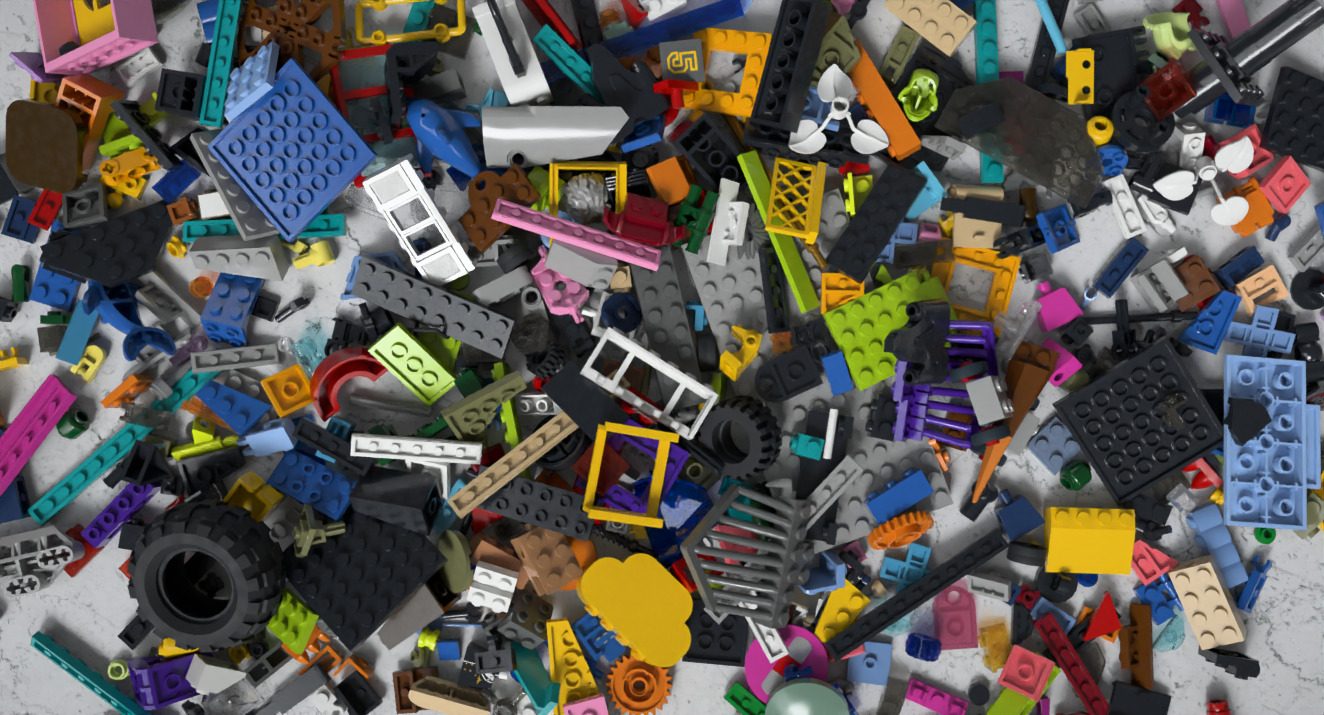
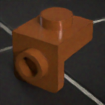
(183, 210)

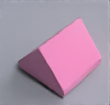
(928, 232)

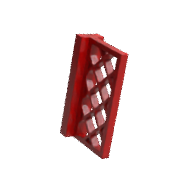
(546, 14)

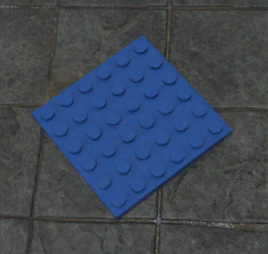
(292, 151)

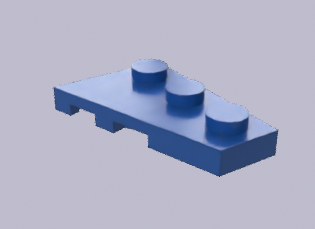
(1211, 323)
(232, 406)

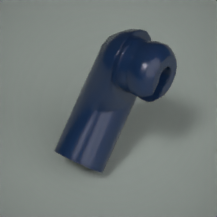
(1277, 226)

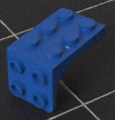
(229, 308)

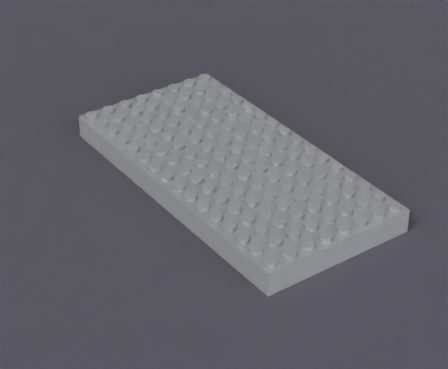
(735, 297)

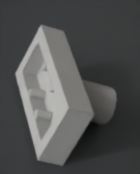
(989, 585)

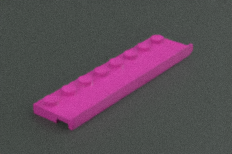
(32, 427)

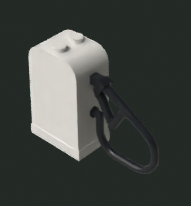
(512, 53)

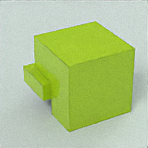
(541, 181)

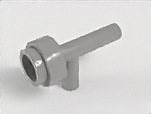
(161, 386)

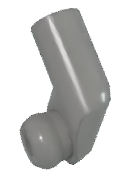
(846, 686)

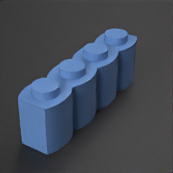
(1215, 539)

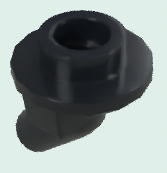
(1154, 531)

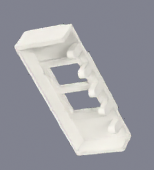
(400, 184)

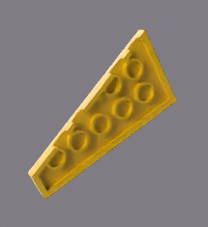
(568, 665)

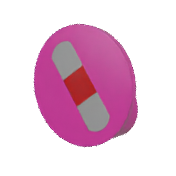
(804, 651)

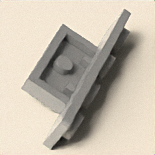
(490, 256)
(166, 301)
(149, 356)

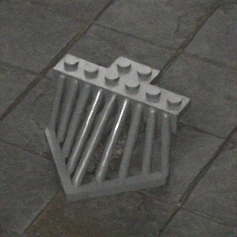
(785, 564)

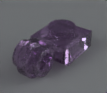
(183, 354)

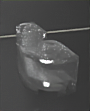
(419, 213)

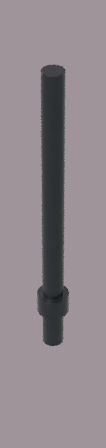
(1174, 316)

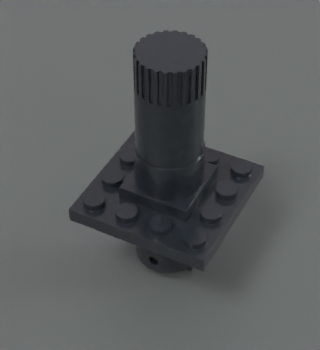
(1232, 64)

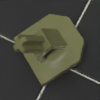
(312, 531)

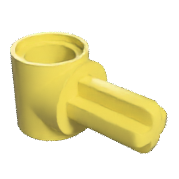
(318, 254)

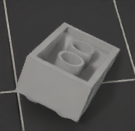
(581, 264)

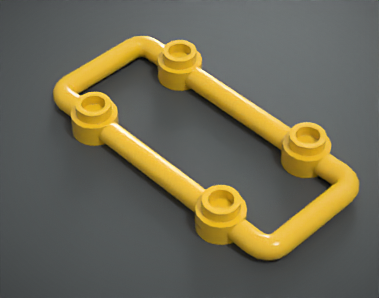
(440, 32)

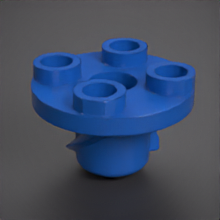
(1113, 158)

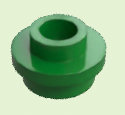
(1259, 535)

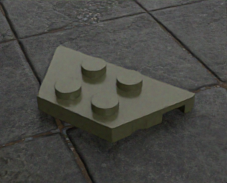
(837, 48)

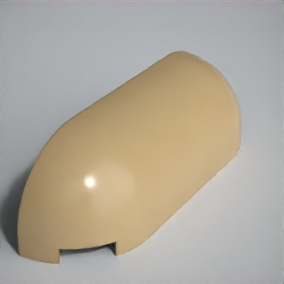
(448, 697)

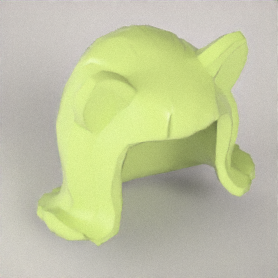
(1170, 33)

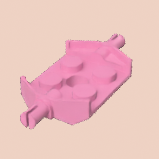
(563, 301)

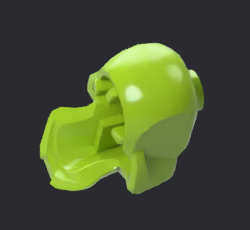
(920, 94)

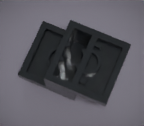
(181, 94)

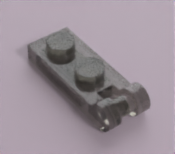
(923, 254)

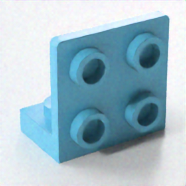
(929, 196)

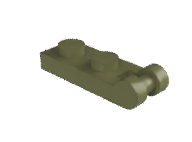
(898, 54)

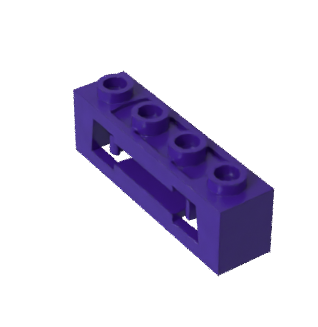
(119, 511)

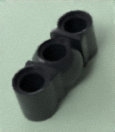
(1309, 350)

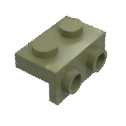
(1315, 516)

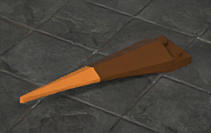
(1025, 379)

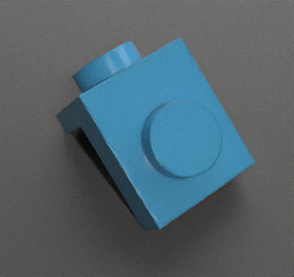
(700, 319)

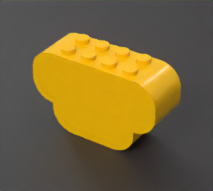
(640, 606)

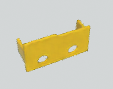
(1079, 76)

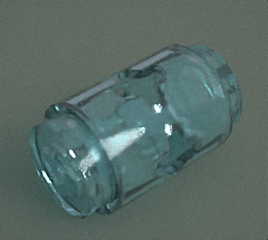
(303, 351)

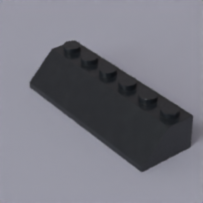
(790, 64)

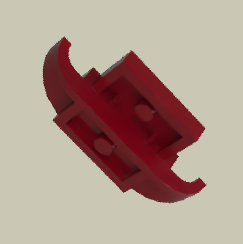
(643, 221)

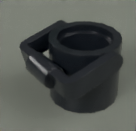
(376, 321)

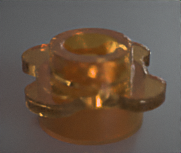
(608, 16)
(777, 348)

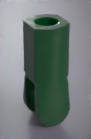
(20, 283)

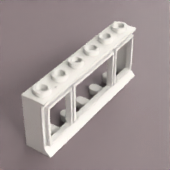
(670, 369)

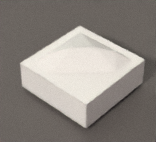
(1174, 255)

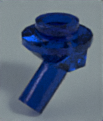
(793, 672)

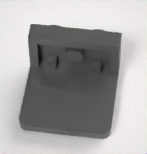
(527, 620)

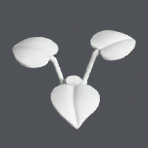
(837, 87)
(1235, 158)

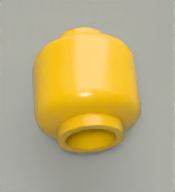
(1100, 129)

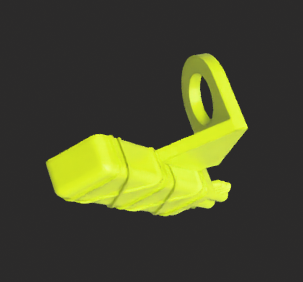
(203, 441)

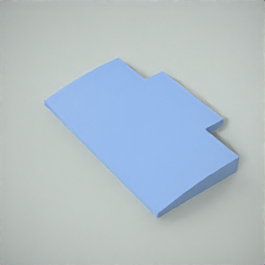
(1274, 469)

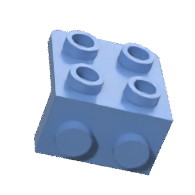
(827, 576)

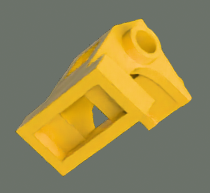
(737, 362)

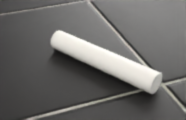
(829, 441)

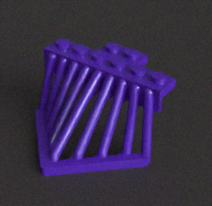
(915, 401)

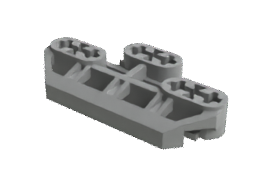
(37, 564)

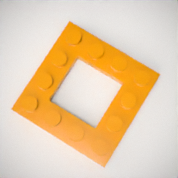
(756, 48)
(1001, 286)

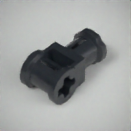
(1098, 199)

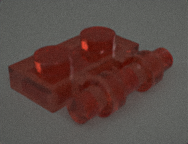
(76, 567)

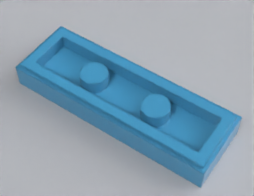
(76, 335)

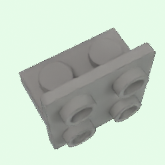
(1159, 286)

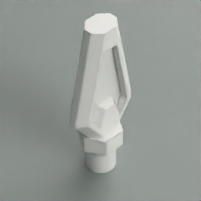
(1157, 214)

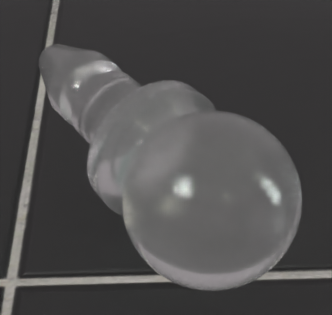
(918, 611)

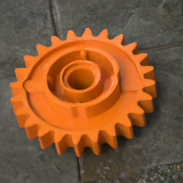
(900, 530)
(634, 699)

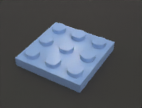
(251, 80)

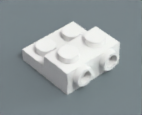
(432, 468)
(492, 587)

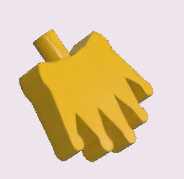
(639, 531)

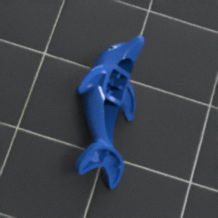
(442, 135)
(120, 309)

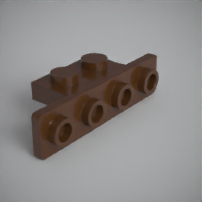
(1137, 646)

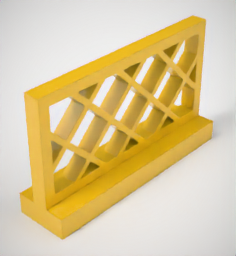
(812, 205)

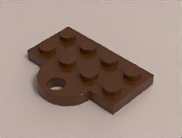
(512, 187)

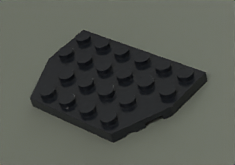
(950, 78)

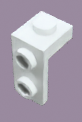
(1192, 144)

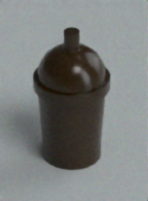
(1028, 198)

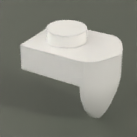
(785, 485)

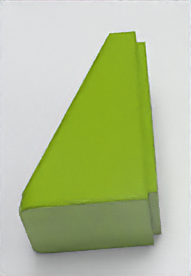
(882, 276)

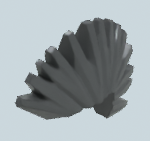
(757, 234)

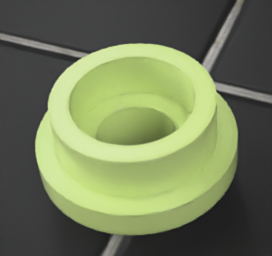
(114, 673)

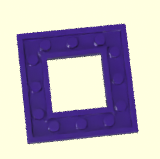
(622, 498)

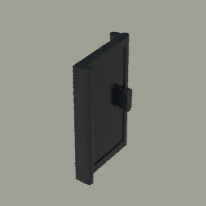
(1127, 701)

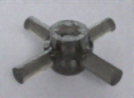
(503, 704)

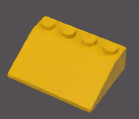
(1089, 540)

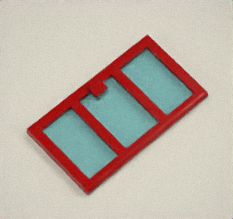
(356, 81)

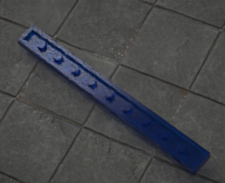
(657, 33)

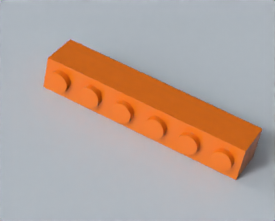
(883, 107)

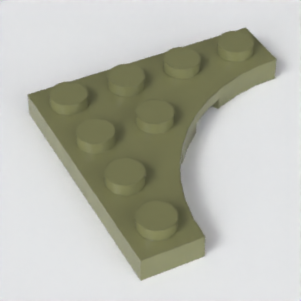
(472, 414)

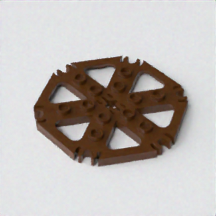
(291, 44)

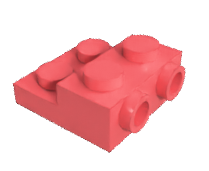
(1261, 156)

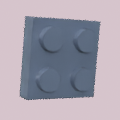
(1053, 445)

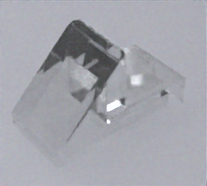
(1182, 499)

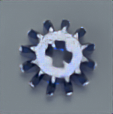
(923, 647)

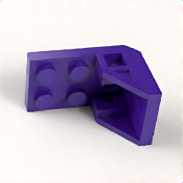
(161, 681)

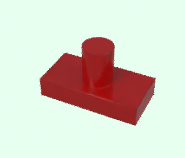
(677, 89)

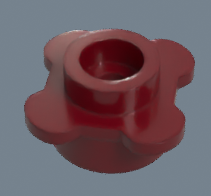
(1033, 595)

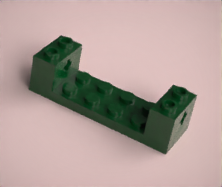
(468, 382)

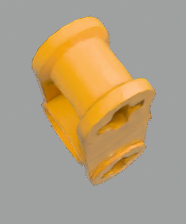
(128, 166)

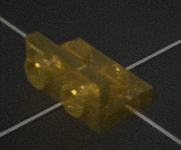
(995, 645)

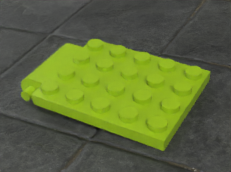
(867, 320)

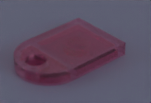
(955, 621)

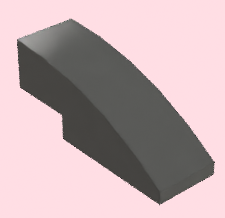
(267, 665)

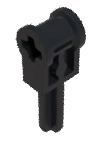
(1123, 337)

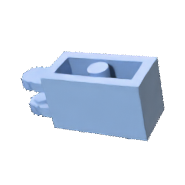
(269, 438)

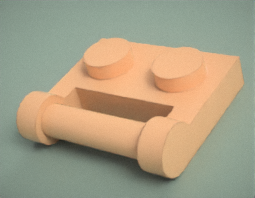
(1259, 283)

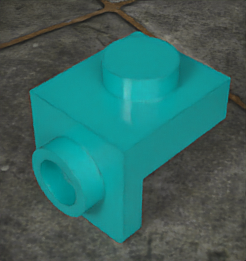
(806, 446)

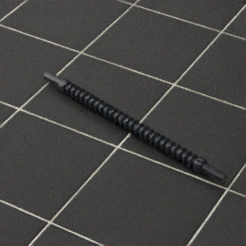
(633, 546)

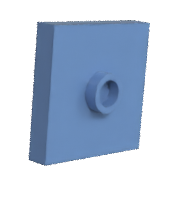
(870, 666)

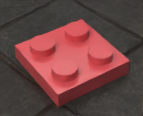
(1284, 184)
(1026, 673)

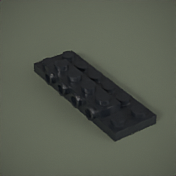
(775, 143)

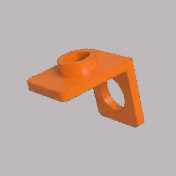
(359, 663)

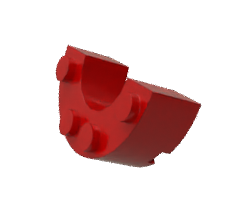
(335, 371)

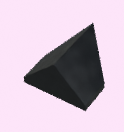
(145, 465)

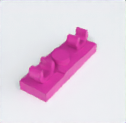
(935, 698)

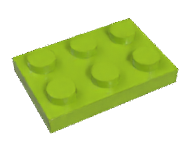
(293, 621)

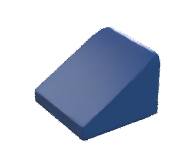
(449, 649)

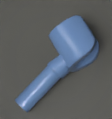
(1087, 298)

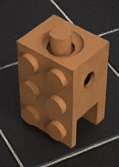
(546, 558)

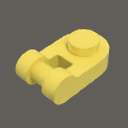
(92, 356)

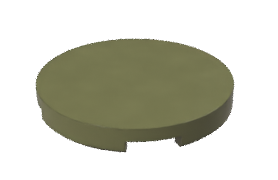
(456, 571)

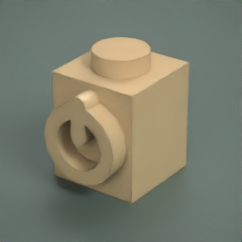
(621, 279)

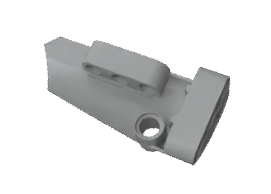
(547, 133)
(509, 296)

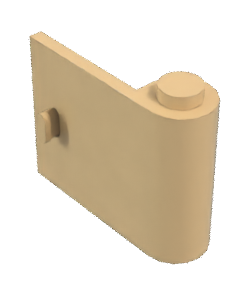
(965, 228)

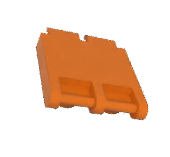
(1259, 208)

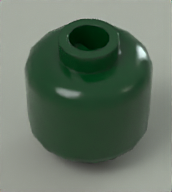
(73, 424)
(1075, 475)

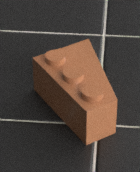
(489, 550)

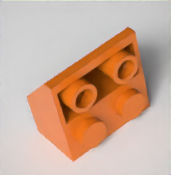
(672, 179)

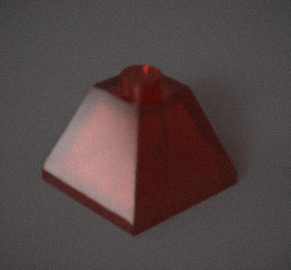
(1169, 89)

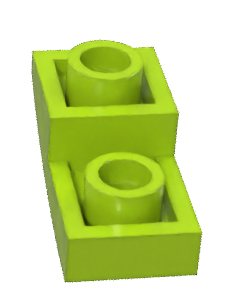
(719, 383)

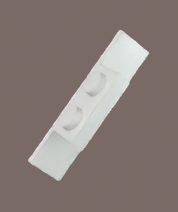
(728, 222)

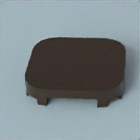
(45, 145)

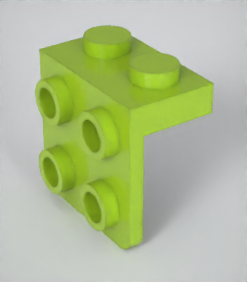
(118, 138)

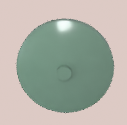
(806, 697)

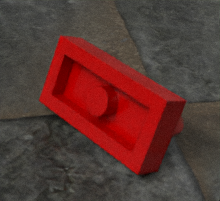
(643, 419)
(1207, 475)

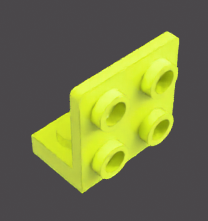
(857, 191)

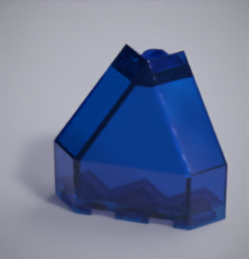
(681, 511)

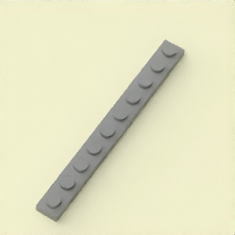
(821, 500)

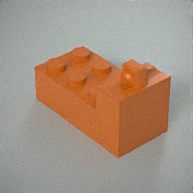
(93, 101)

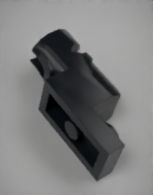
(1023, 240)

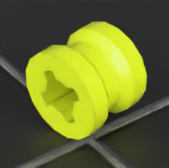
(429, 638)

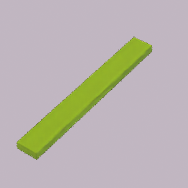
(782, 243)

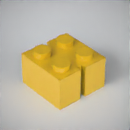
(254, 496)

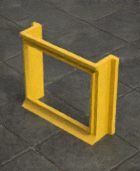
(621, 181)
(645, 519)

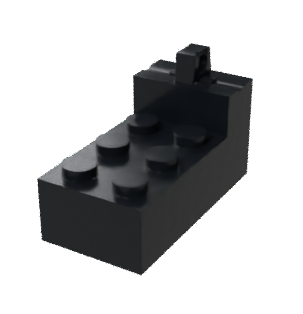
(707, 150)

